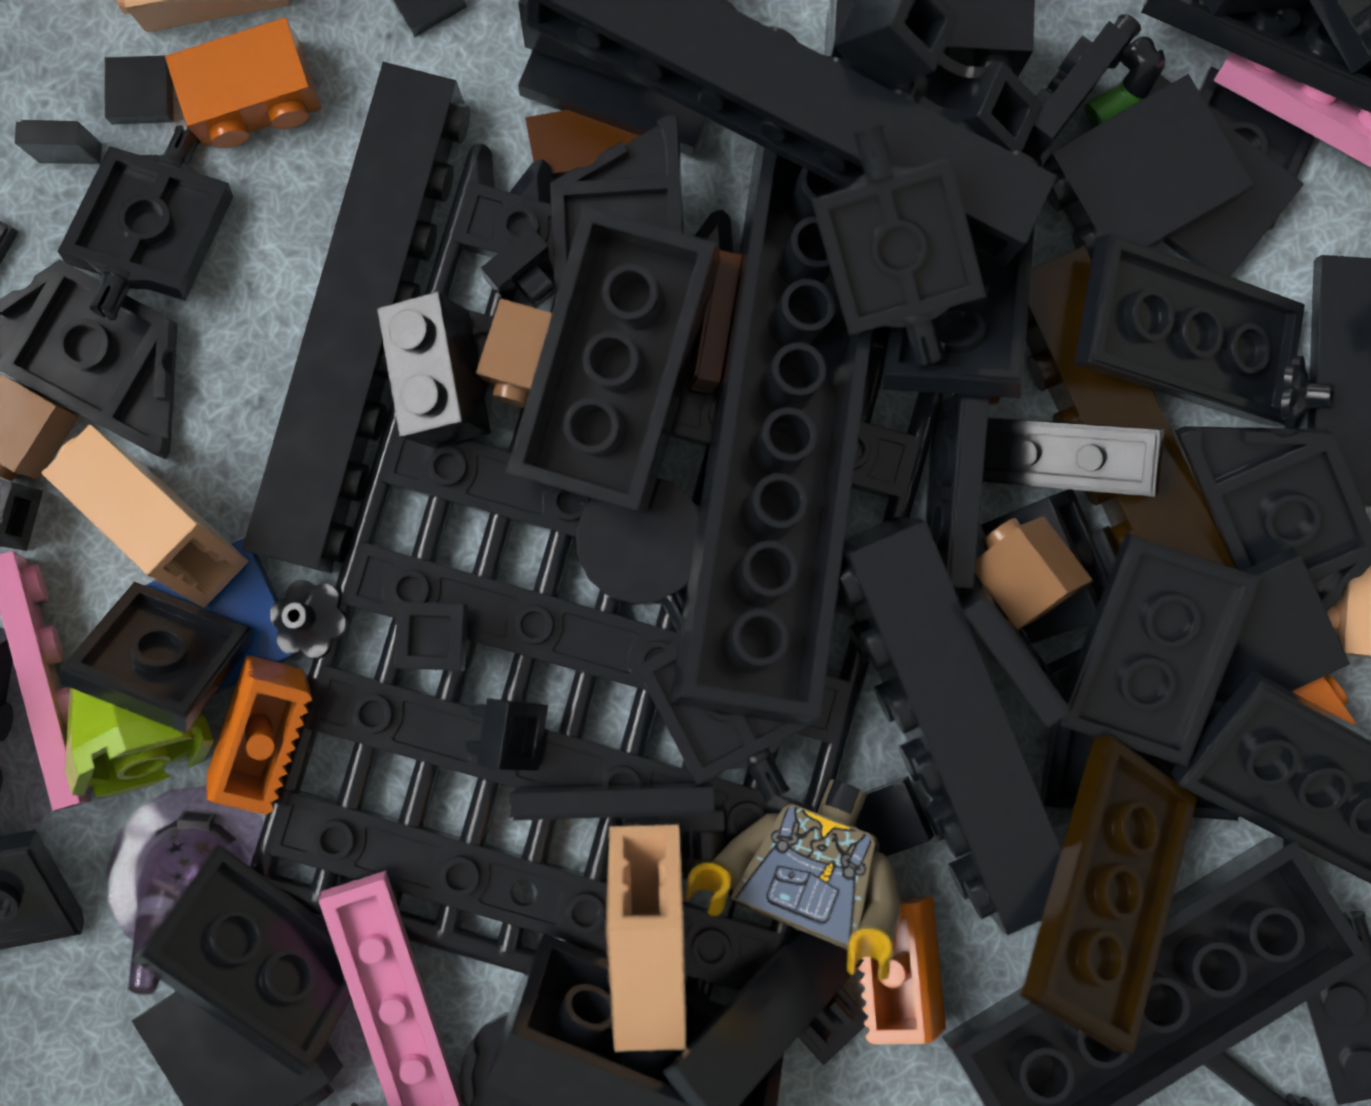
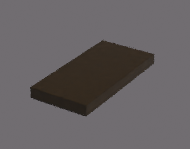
(1110, 896)

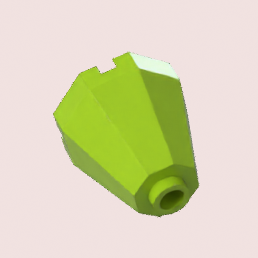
(122, 749)

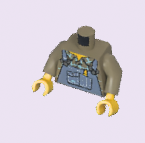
(812, 876)

